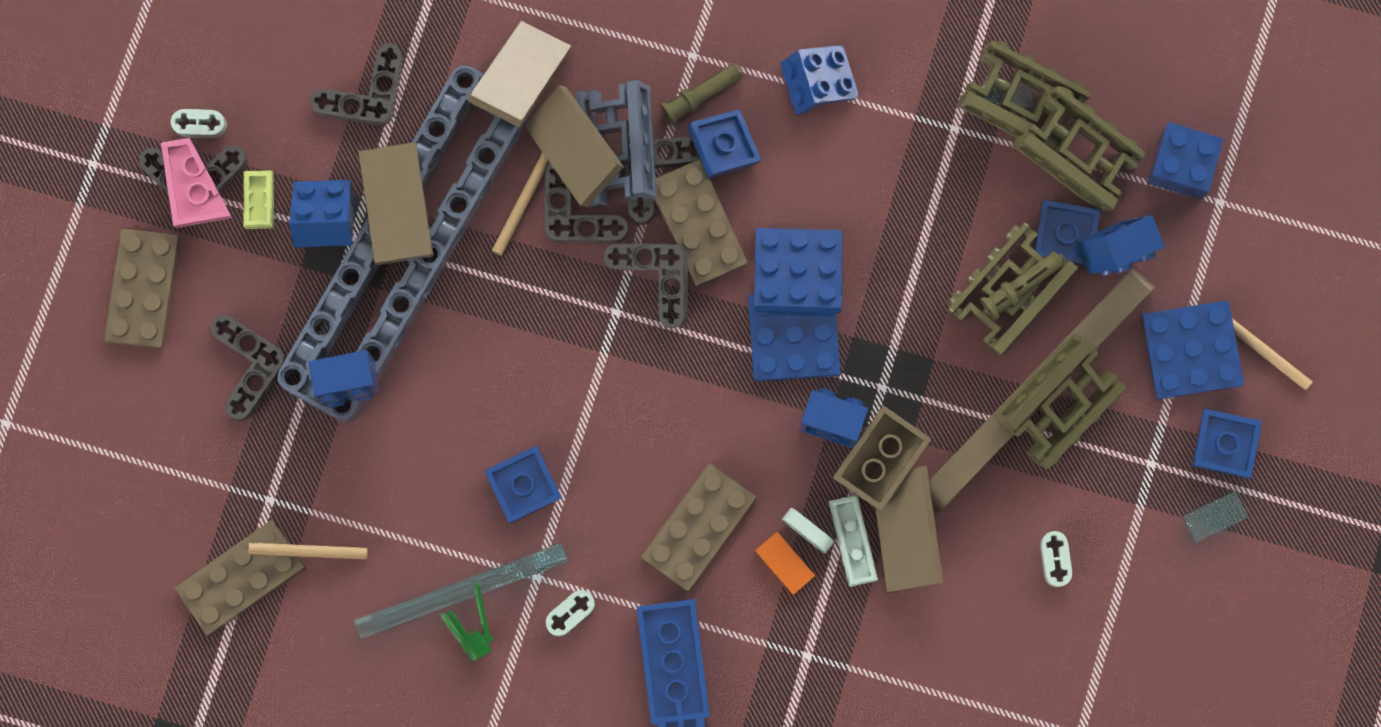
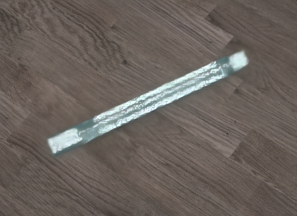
(460, 591)

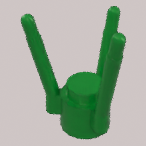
(473, 643)

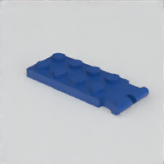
(673, 664)

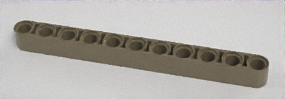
(992, 434)

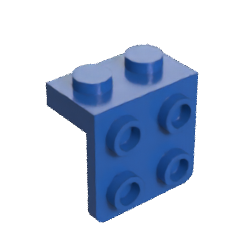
(818, 77)

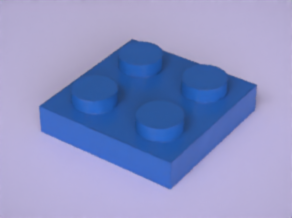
(724, 143)
(1062, 227)
(1227, 443)
(523, 484)

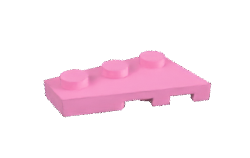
(190, 186)

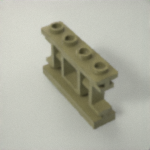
(1008, 115)
(1066, 166)
(1028, 304)
(1045, 388)

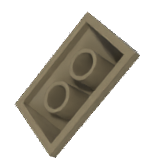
(882, 458)

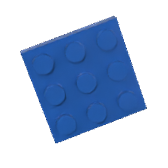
(798, 270)
(793, 344)
(1192, 350)

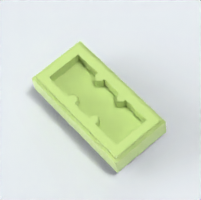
(259, 199)

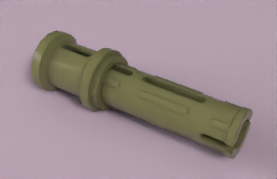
(689, 101)
(1008, 295)

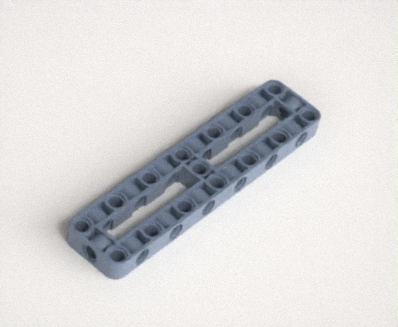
(391, 327)

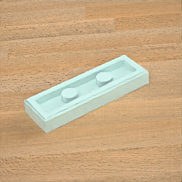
(853, 541)

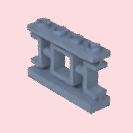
(636, 137)

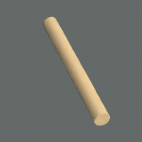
(521, 205)
(1271, 356)
(307, 550)

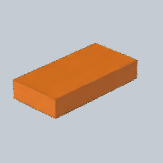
(785, 563)

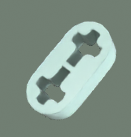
(198, 116)
(808, 530)
(1063, 559)
(574, 619)

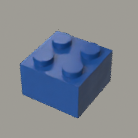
(1185, 161)
(322, 213)
(1121, 245)
(344, 378)
(833, 417)

